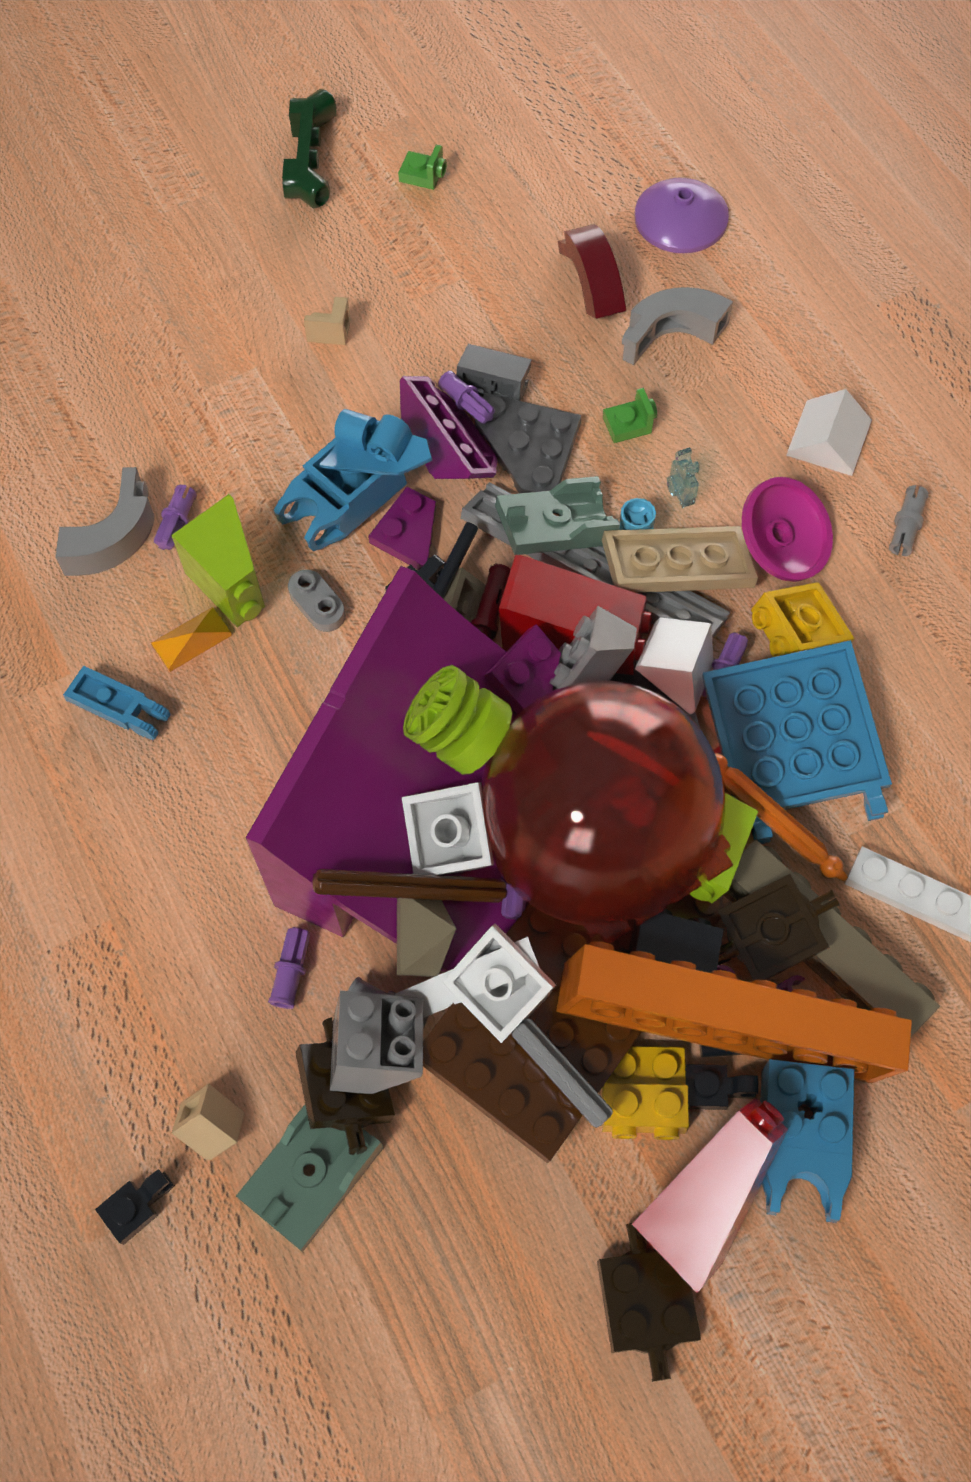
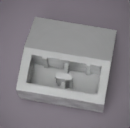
(596, 651)
(376, 1042)

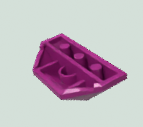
(452, 438)

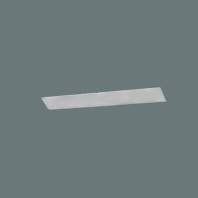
(439, 997)

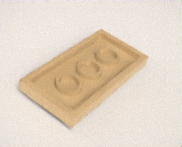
(679, 559)

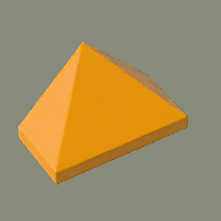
(191, 639)

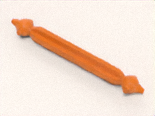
(780, 821)

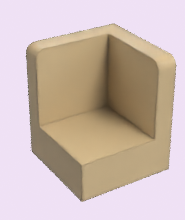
(331, 327)
(208, 1122)

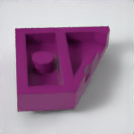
(407, 528)
(525, 669)

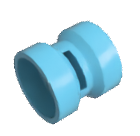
(637, 514)

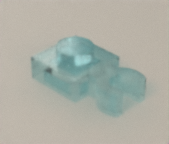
(682, 478)

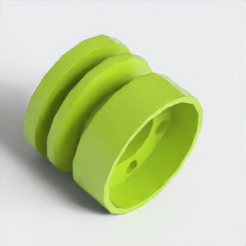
(457, 720)

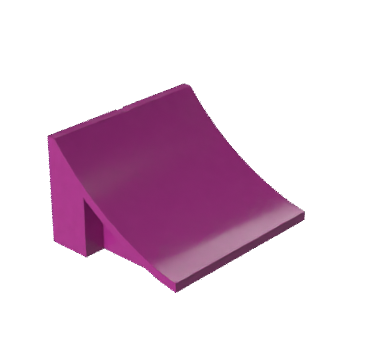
(348, 775)

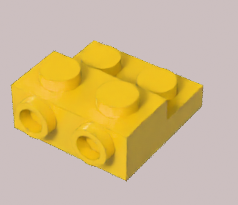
(799, 619)
(648, 1094)

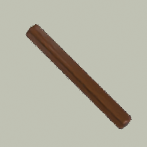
(408, 886)

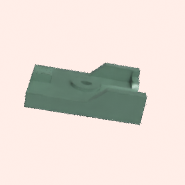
(534, 527)
(302, 1203)

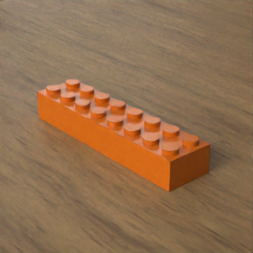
(732, 1013)

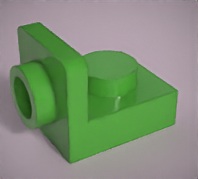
(423, 169)
(631, 418)

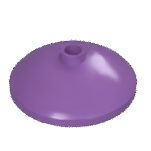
(681, 215)

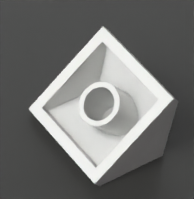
(831, 432)
(677, 658)
(447, 830)
(510, 1003)

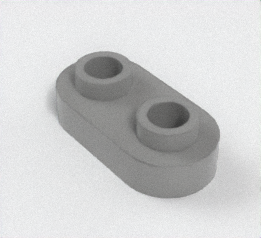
(315, 597)

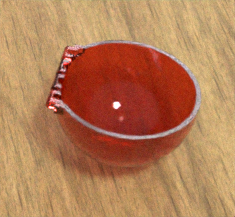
(605, 806)

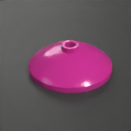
(787, 529)

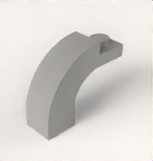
(675, 310)
(112, 540)

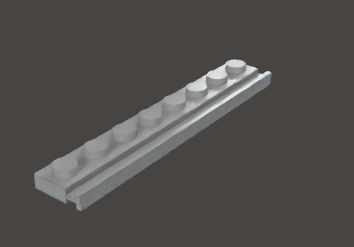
(593, 564)

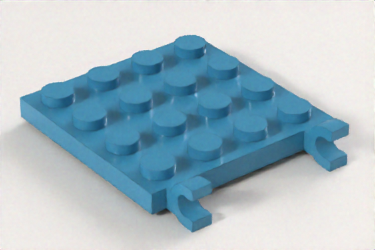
(800, 729)

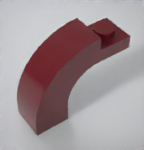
(596, 270)

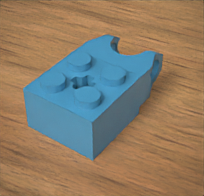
(335, 497)
(813, 1147)

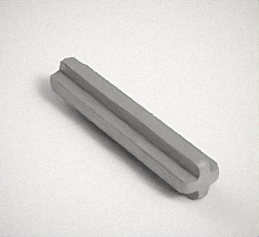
(562, 1073)

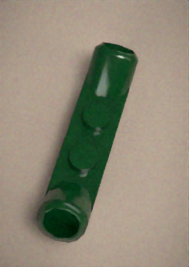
(298, 175)

